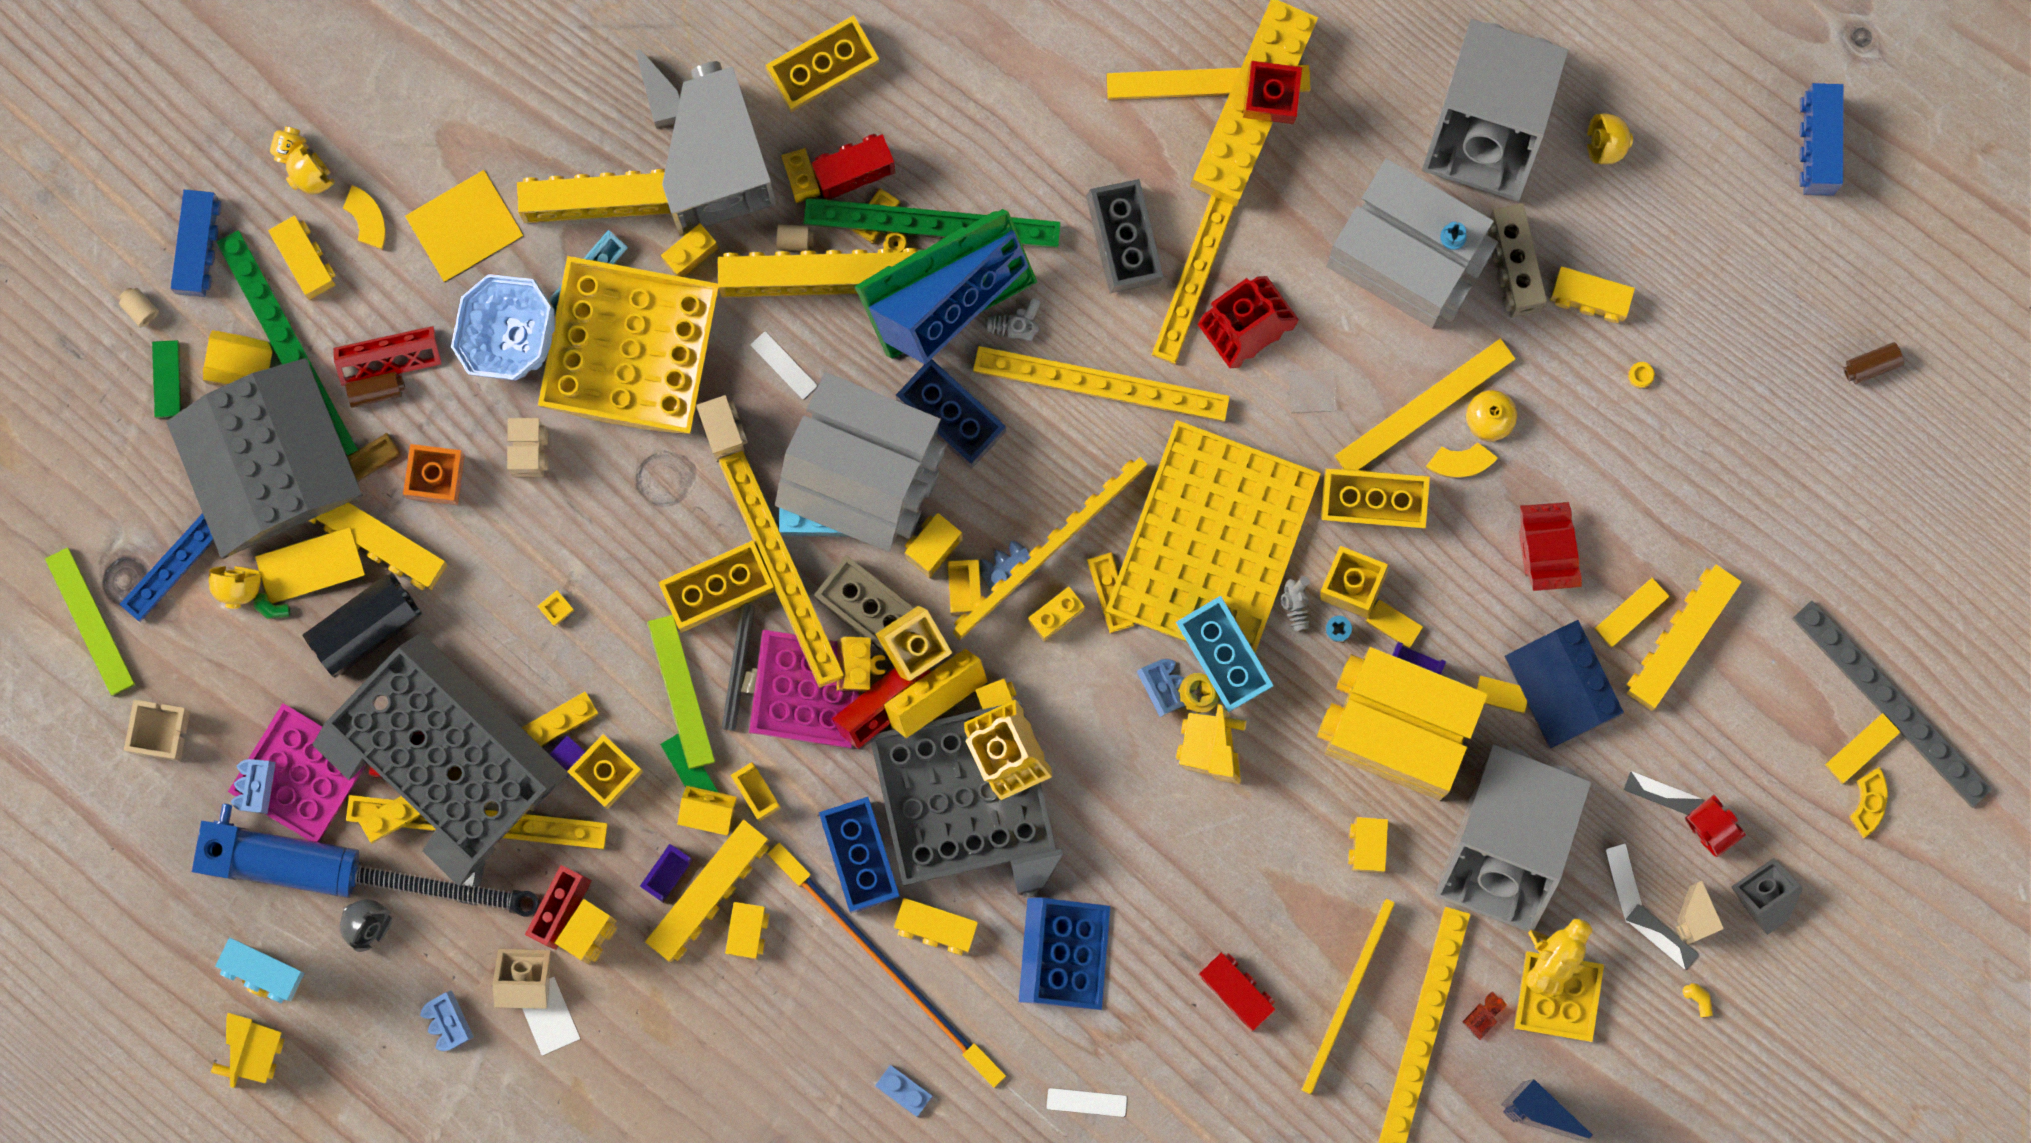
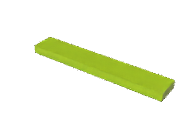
(90, 621)
(680, 692)

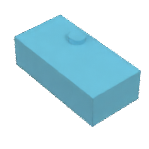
(1225, 654)

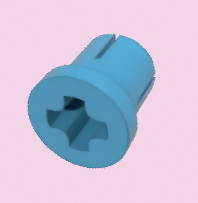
(1446, 236)
(1336, 621)

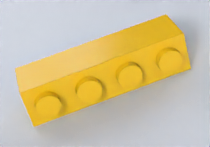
(935, 693)

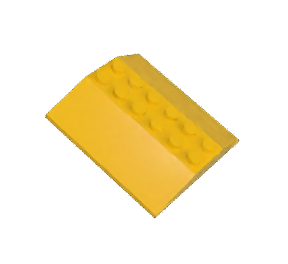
(628, 346)

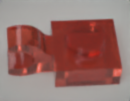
(1482, 1017)

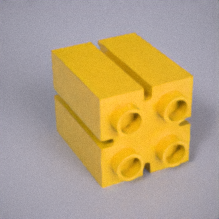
(1401, 722)

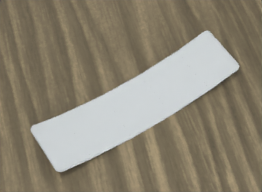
(1623, 878)

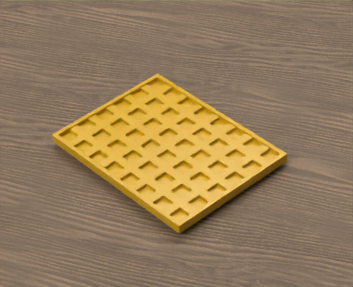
(1212, 528)

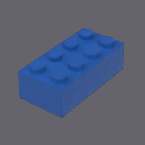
(1822, 139)
(859, 855)

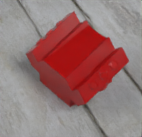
(1247, 320)
(1549, 546)

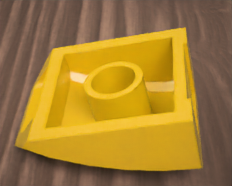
(234, 357)

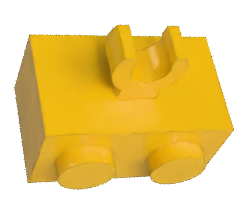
(856, 664)

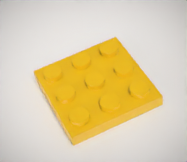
(1566, 1015)

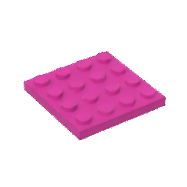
(788, 697)
(305, 784)

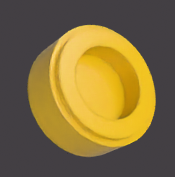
(1641, 375)

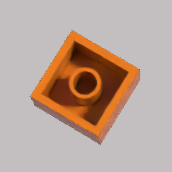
(434, 474)

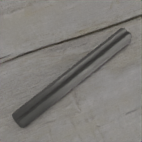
(738, 667)

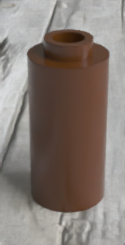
(1874, 363)
(374, 389)

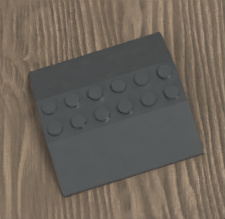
(263, 456)
(943, 809)

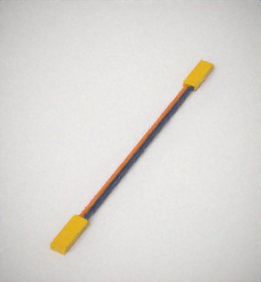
(973, 1054)

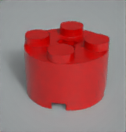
(1715, 826)

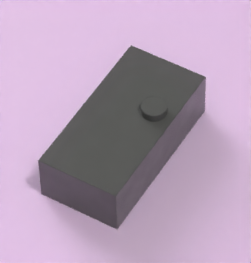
(1124, 236)

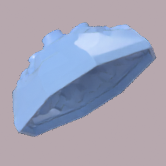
(503, 328)

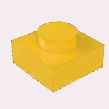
(555, 608)

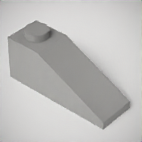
(660, 92)

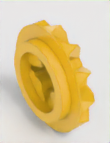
(1190, 684)

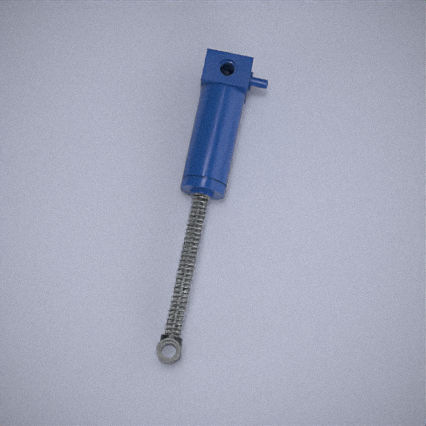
(321, 867)

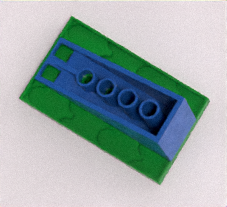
(943, 288)

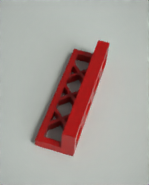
(385, 348)

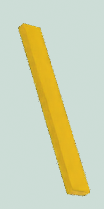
(1179, 83)
(1193, 280)
(1425, 407)
(1348, 996)

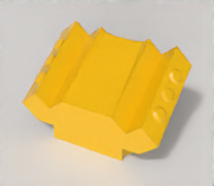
(1006, 750)

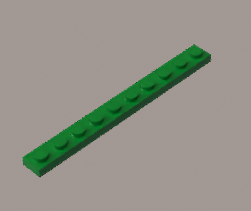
(917, 221)
(273, 319)

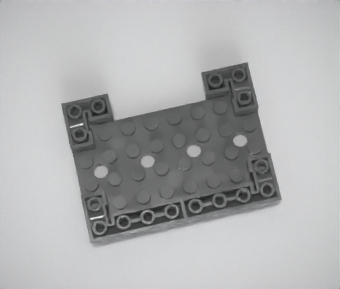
(460, 731)

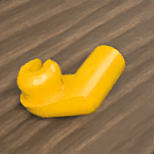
(1701, 996)

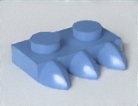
(1004, 564)
(1162, 686)
(255, 786)
(448, 1021)

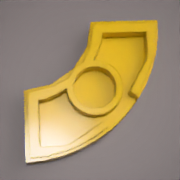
(368, 216)
(1461, 463)
(1872, 802)

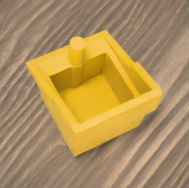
(1209, 745)
(250, 1050)

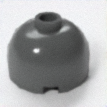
(363, 923)

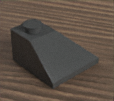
(1034, 871)
(1769, 895)

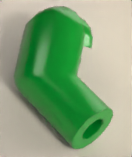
(268, 610)

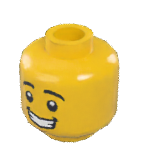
(285, 142)

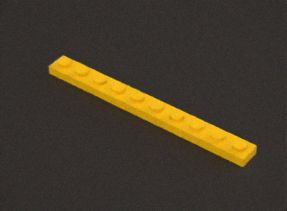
(1101, 384)
(1040, 554)
(781, 569)
(542, 730)
(528, 828)
(1424, 1026)

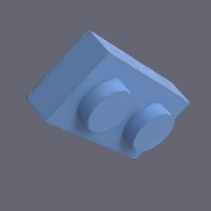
(903, 1091)

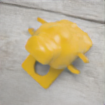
(1558, 957)

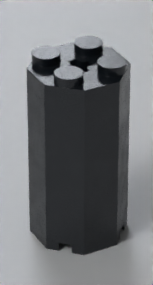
(362, 624)

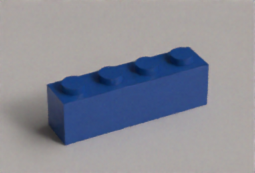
(195, 243)

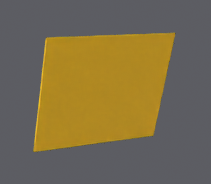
(464, 225)

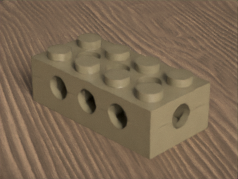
(1513, 222)
(870, 590)

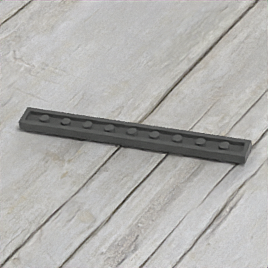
(1892, 704)

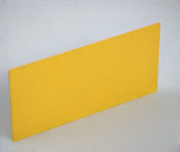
(310, 565)

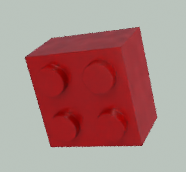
(1272, 92)

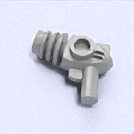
(1018, 325)
(1295, 600)

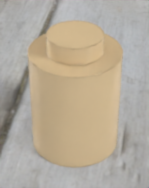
(794, 238)
(138, 306)

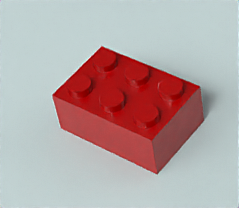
(853, 166)

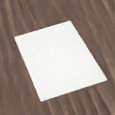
(553, 1025)

